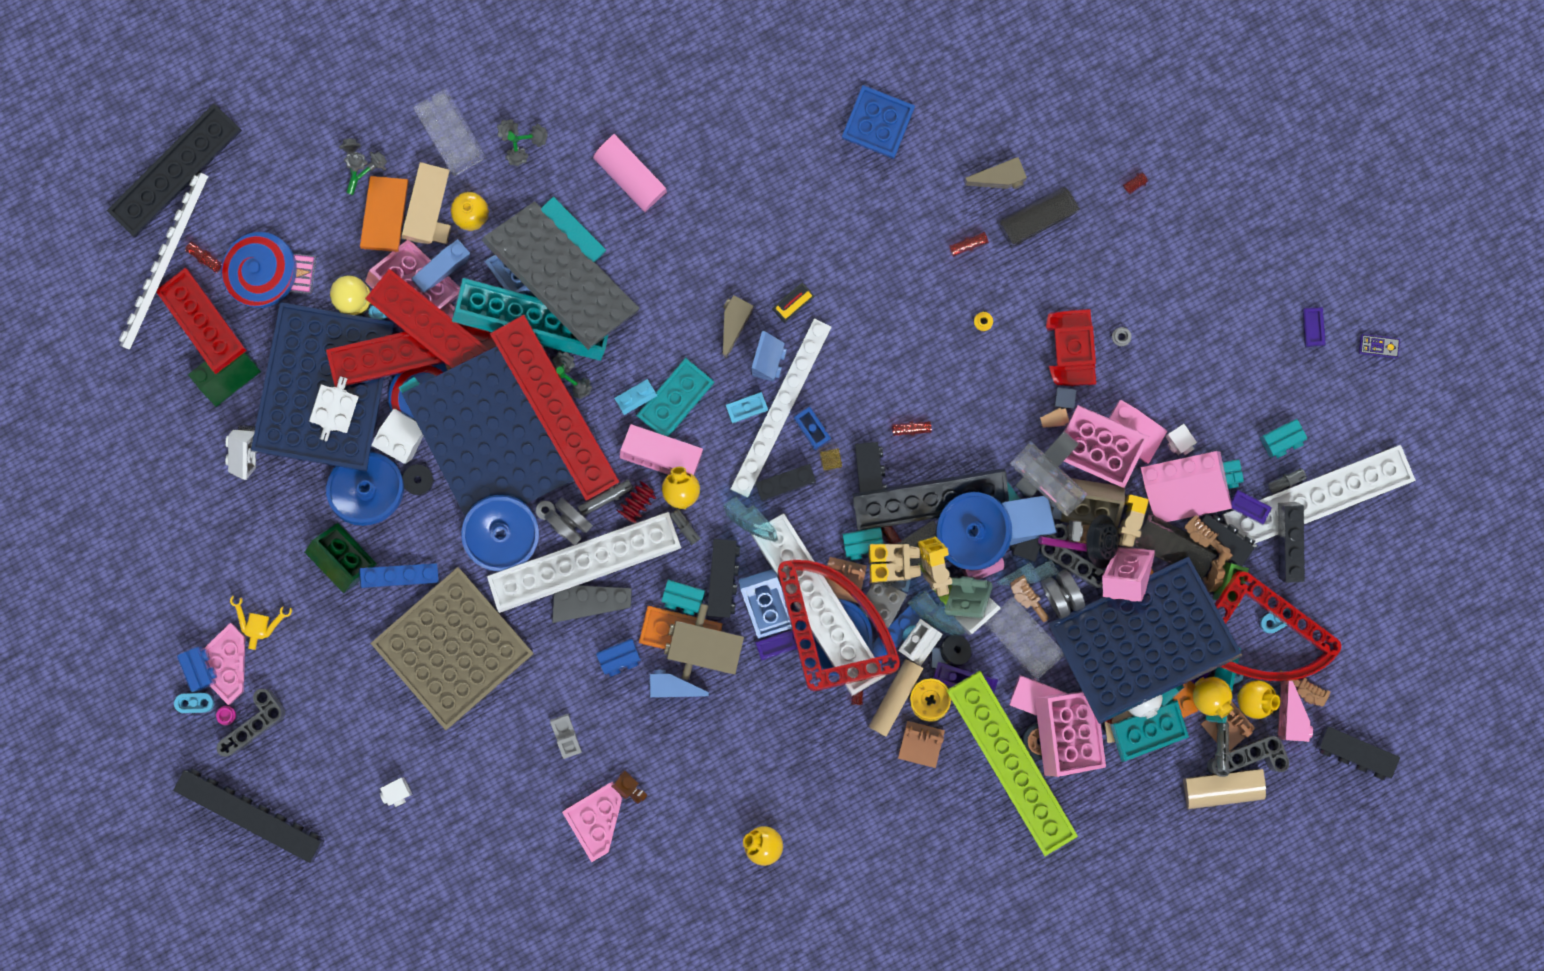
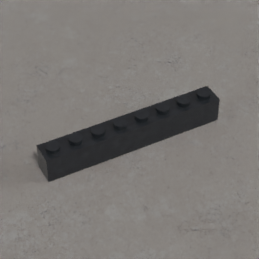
(249, 815)

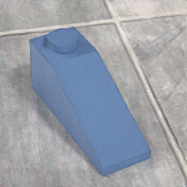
(441, 266)
(671, 686)

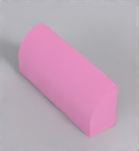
(629, 173)
(659, 451)
(1027, 690)

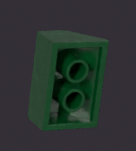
(227, 381)
(339, 557)

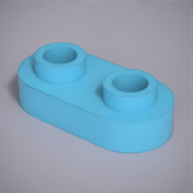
(1276, 623)
(195, 703)

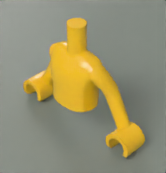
(257, 624)

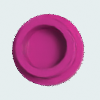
(226, 715)

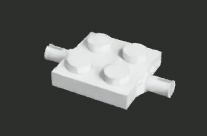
(333, 408)

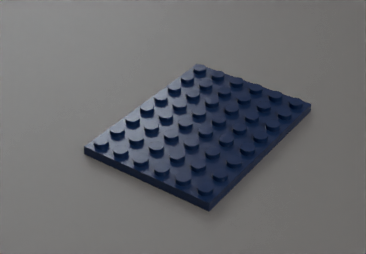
(292, 382)
(486, 433)
(1147, 647)

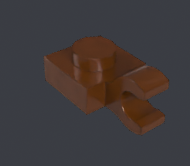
(626, 787)

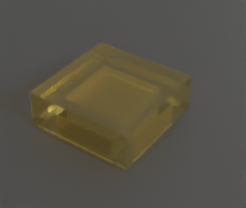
(831, 459)

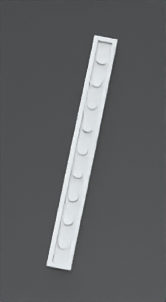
(165, 252)
(781, 408)

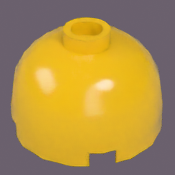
(469, 211)

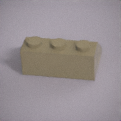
(1101, 500)

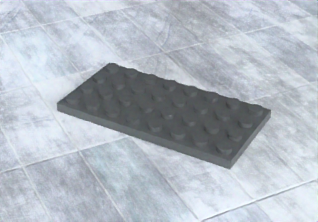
(560, 275)

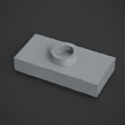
(1075, 530)

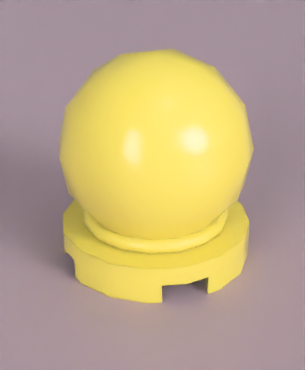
(349, 295)

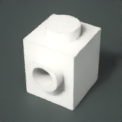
(1181, 440)
(395, 792)

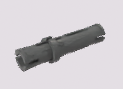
(606, 497)
(1222, 755)

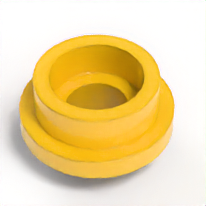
(983, 327)

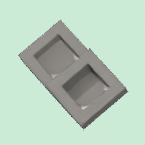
(565, 736)

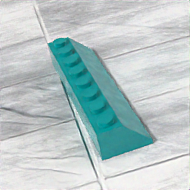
(493, 307)

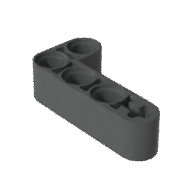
(1057, 453)
(1075, 560)
(249, 726)
(1263, 752)

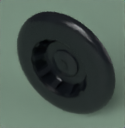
(1102, 541)

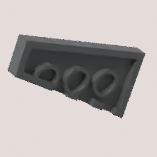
(589, 601)

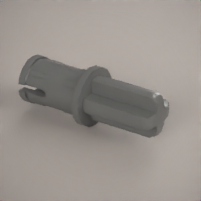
(1287, 480)
(685, 527)

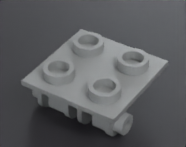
(886, 601)

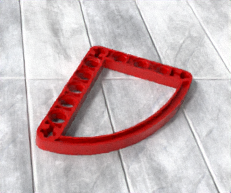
(865, 603)
(1307, 633)

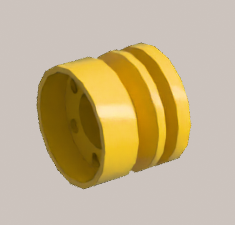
(924, 690)

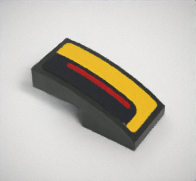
(793, 302)

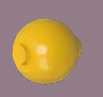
(680, 489)
(1213, 697)
(1257, 699)
(763, 845)

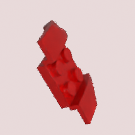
(1073, 348)

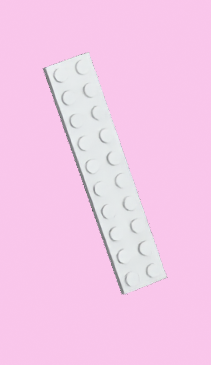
(1331, 492)
(583, 562)
(825, 613)

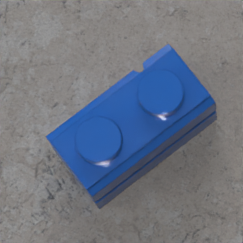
(812, 428)
(618, 657)
(197, 669)

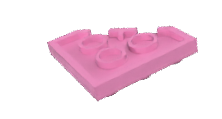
(228, 660)
(595, 820)

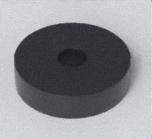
(426, 483)
(962, 647)

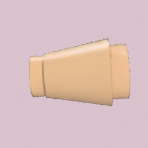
(1055, 418)

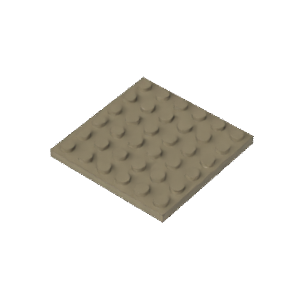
(452, 648)

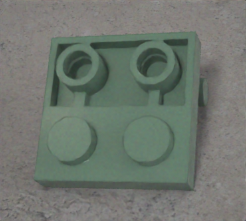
(968, 597)

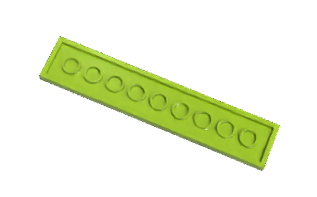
(1012, 763)

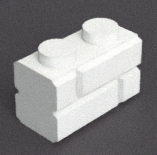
(920, 642)

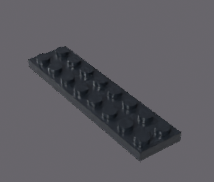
(173, 170)
(923, 499)

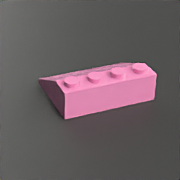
(406, 265)
(1104, 446)
(1187, 487)
(1069, 735)

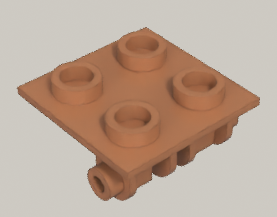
(853, 571)
(1238, 727)
(921, 744)

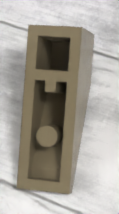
(1001, 176)
(735, 317)

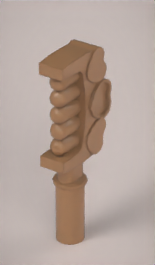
(1204, 535)
(1216, 574)
(1025, 595)
(1310, 692)

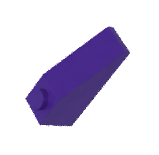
(953, 675)

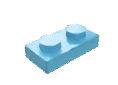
(635, 397)
(747, 407)

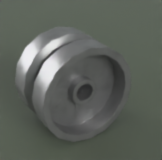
(567, 521)
(1063, 594)

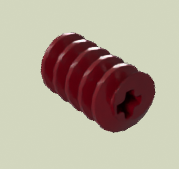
(637, 502)

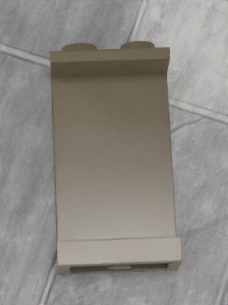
(704, 647)

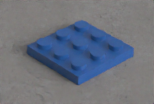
(878, 122)

